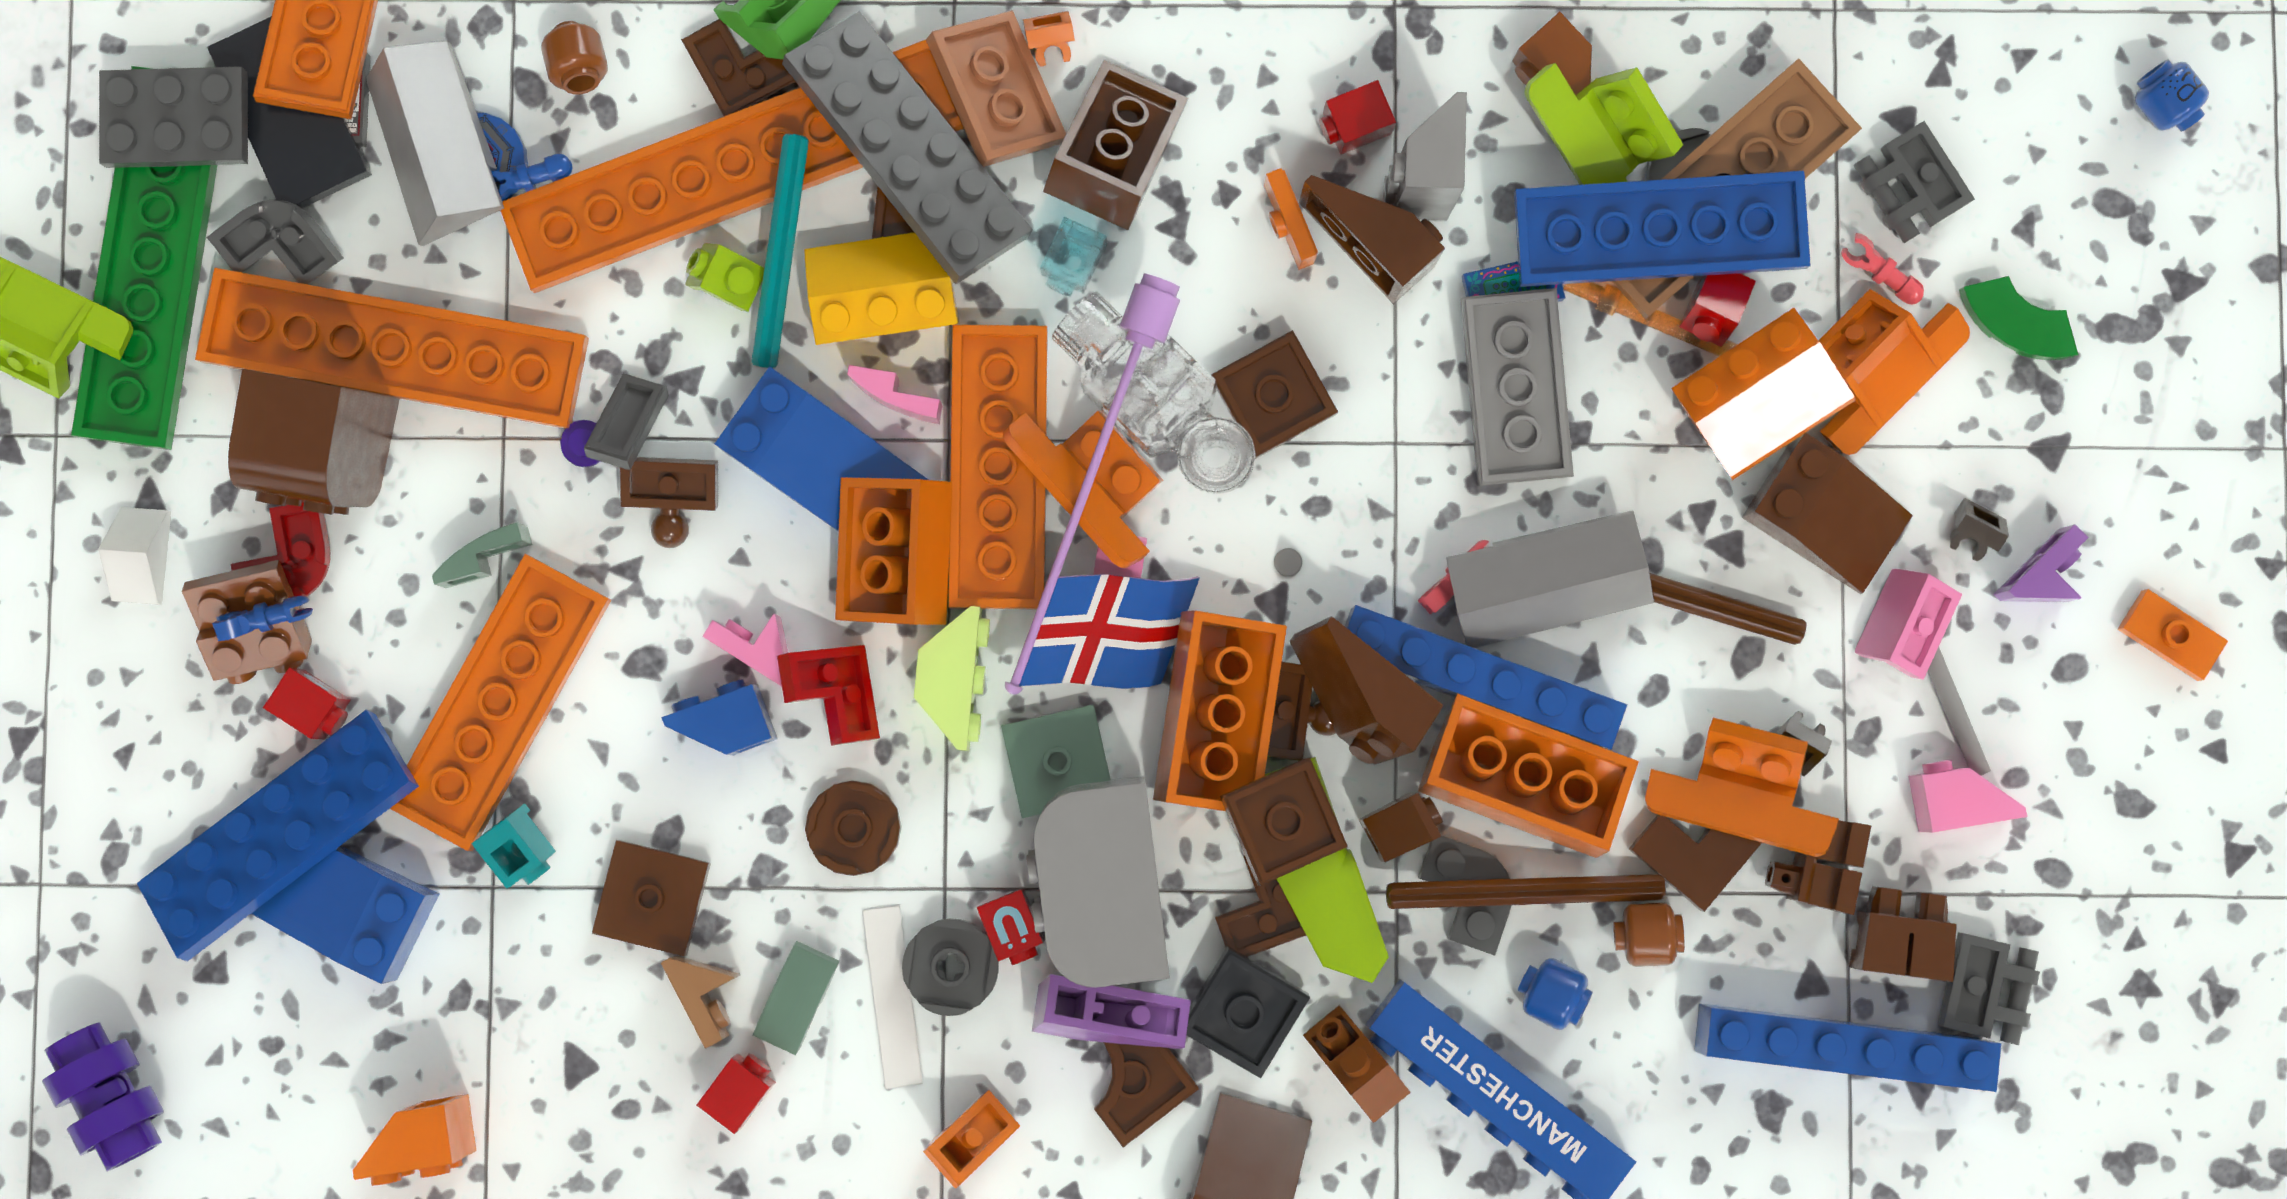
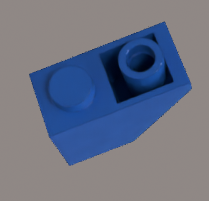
(726, 723)

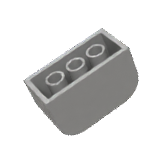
(1099, 885)

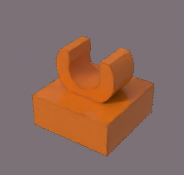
(1049, 31)

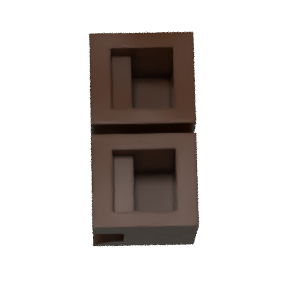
(1823, 884)
(1905, 944)

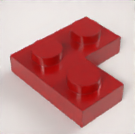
(844, 684)

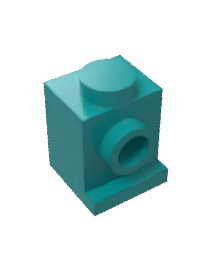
(515, 848)

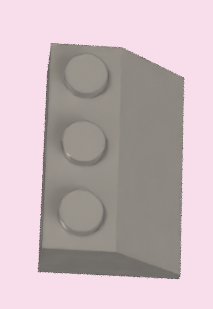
(1431, 166)

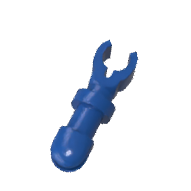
(526, 177)
(262, 617)

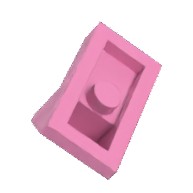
(761, 655)

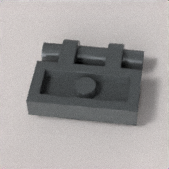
(1925, 174)
(1974, 994)

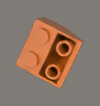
(423, 1138)

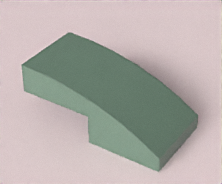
(471, 560)
(796, 998)

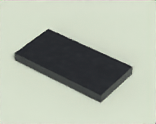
(298, 150)

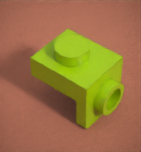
(724, 275)

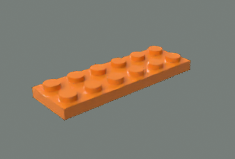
(995, 497)
(500, 701)

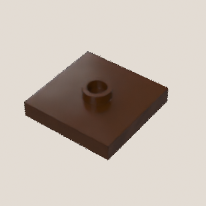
(1274, 393)
(1283, 821)
(651, 898)

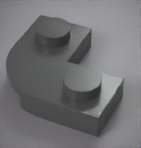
(277, 228)
(1451, 861)

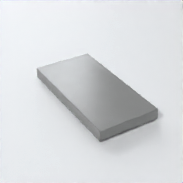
(1517, 387)

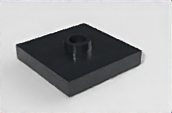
(1244, 1012)

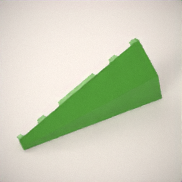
(775, 25)

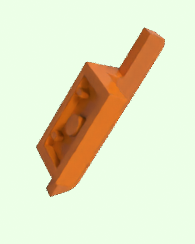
(1885, 362)
(1118, 487)
(1745, 790)

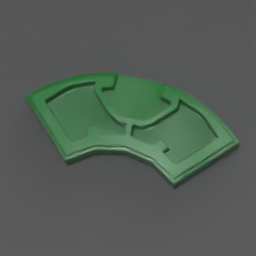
(2017, 323)

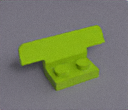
(1604, 126)
(44, 326)

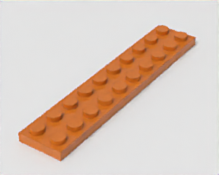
(684, 182)

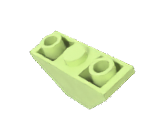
(950, 677)

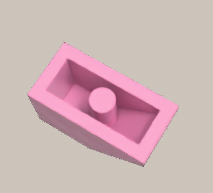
(1958, 799)

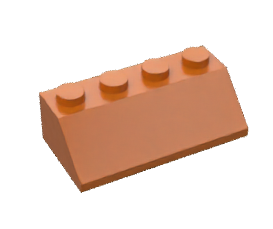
(1218, 708)
(1528, 776)

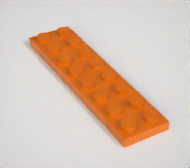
(392, 348)

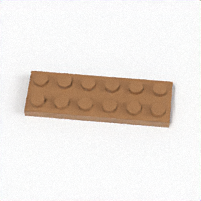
(1782, 129)

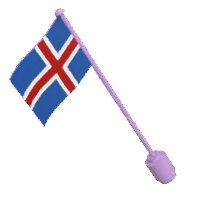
(1108, 625)

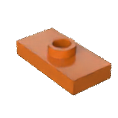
(1288, 219)
(2172, 635)

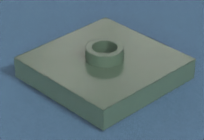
(1053, 755)

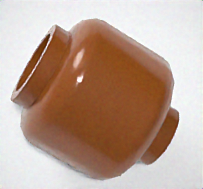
(574, 57)
(1649, 934)

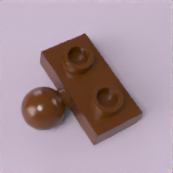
(670, 486)
(1294, 713)

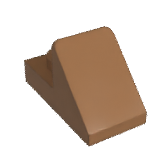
(692, 984)

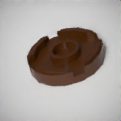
(853, 828)

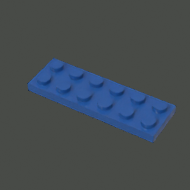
(1662, 228)
(276, 835)

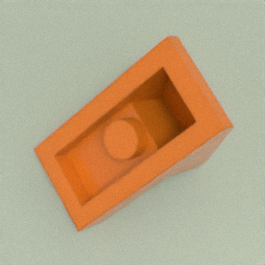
(971, 1139)

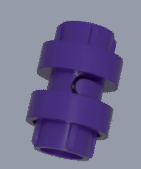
(96, 1082)

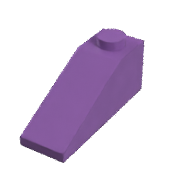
(1110, 1014)

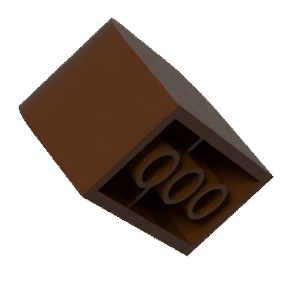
(309, 442)

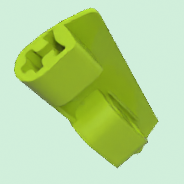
(1336, 912)

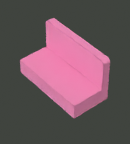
(1908, 622)

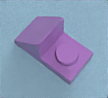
(2038, 576)

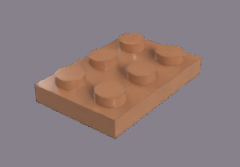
(996, 88)

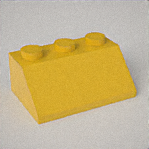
(876, 289)

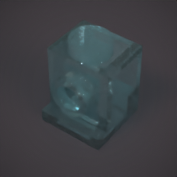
(1076, 241)

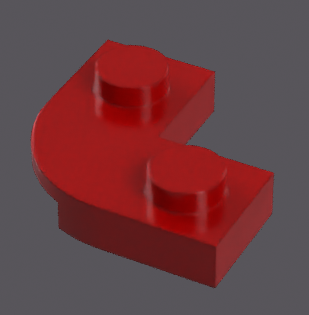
(300, 548)

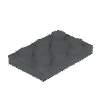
(173, 117)

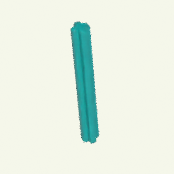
(780, 250)

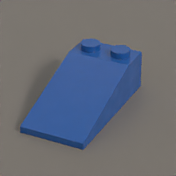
(804, 446)
(353, 913)

